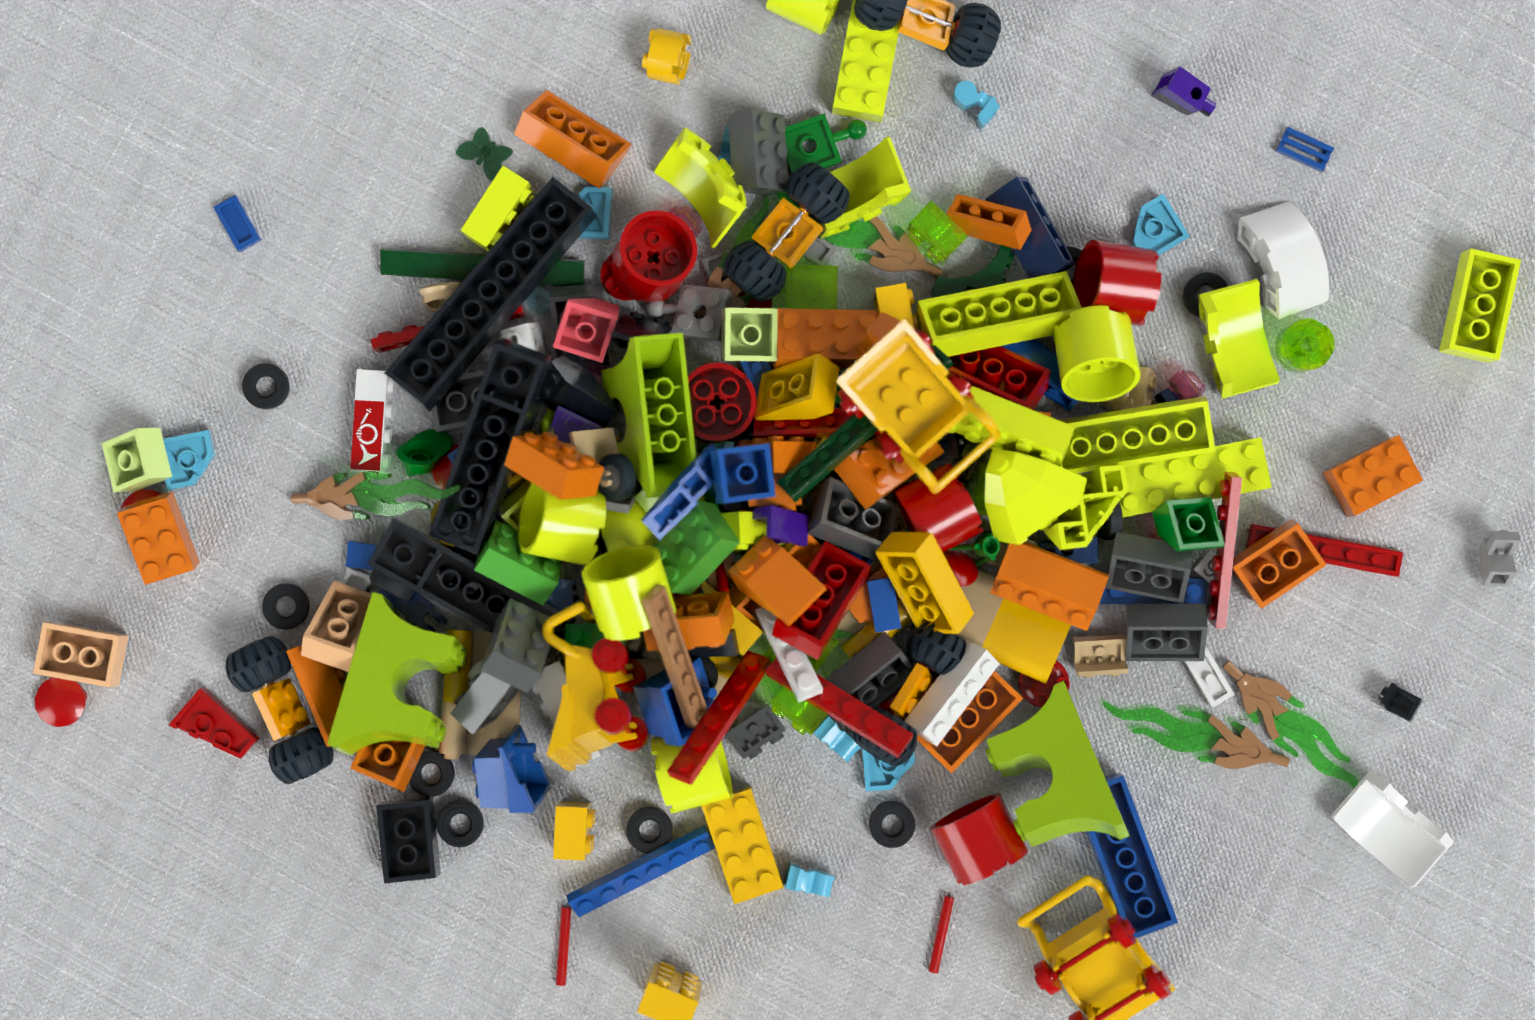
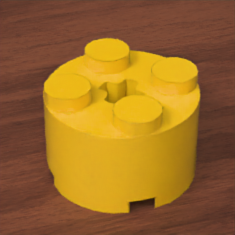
(667, 56)

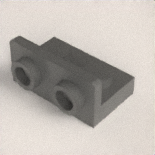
(755, 732)

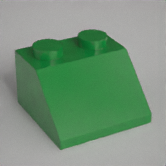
(1188, 524)

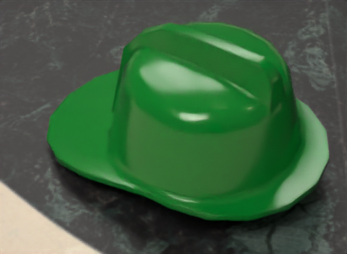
(423, 451)

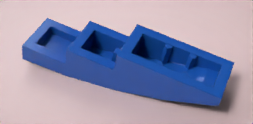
(680, 495)

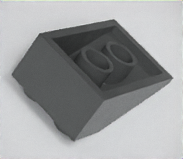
(558, 298)

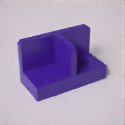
(784, 525)

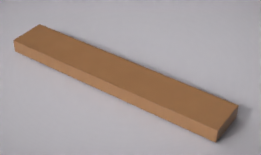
(675, 655)

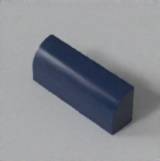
(1044, 248)

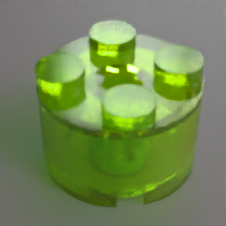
(1305, 331)

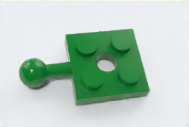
(818, 131)

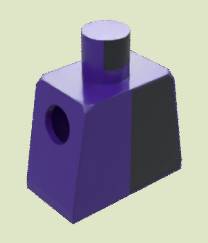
(1184, 92)

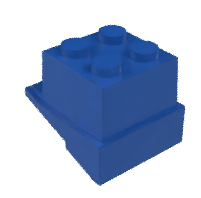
(662, 709)
(510, 774)

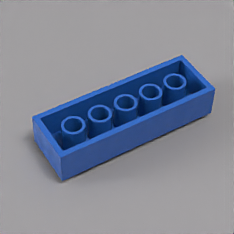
(1131, 869)

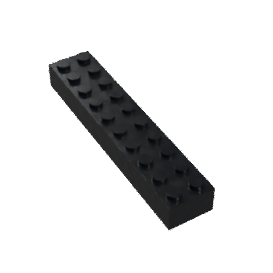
(490, 294)

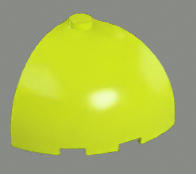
(626, 529)

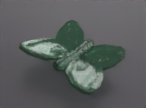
(486, 151)

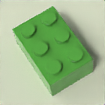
(695, 547)
(508, 565)

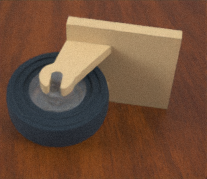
(618, 474)

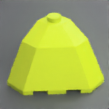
(1027, 494)
(1101, 495)

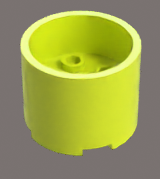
(810, 14)
(1096, 354)
(559, 527)
(617, 586)
(710, 786)

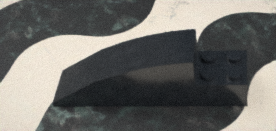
(502, 409)
(449, 578)

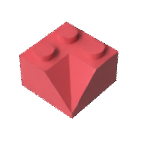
(586, 327)

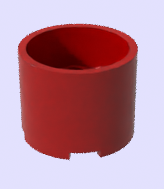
(659, 237)
(1118, 278)
(734, 416)
(946, 514)
(979, 839)

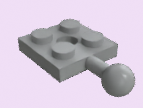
(689, 302)

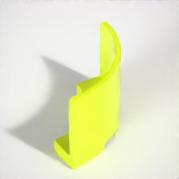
(704, 182)
(872, 184)
(1237, 339)

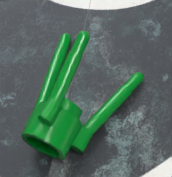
(984, 546)

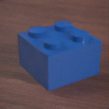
(742, 473)

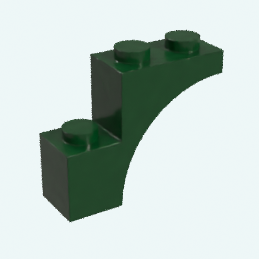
(989, 276)

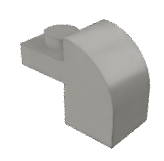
(1497, 559)

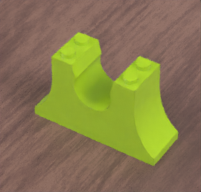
(656, 409)
(374, 691)
(1078, 793)

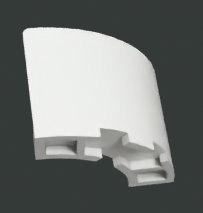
(1289, 257)
(1390, 830)

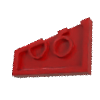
(212, 721)

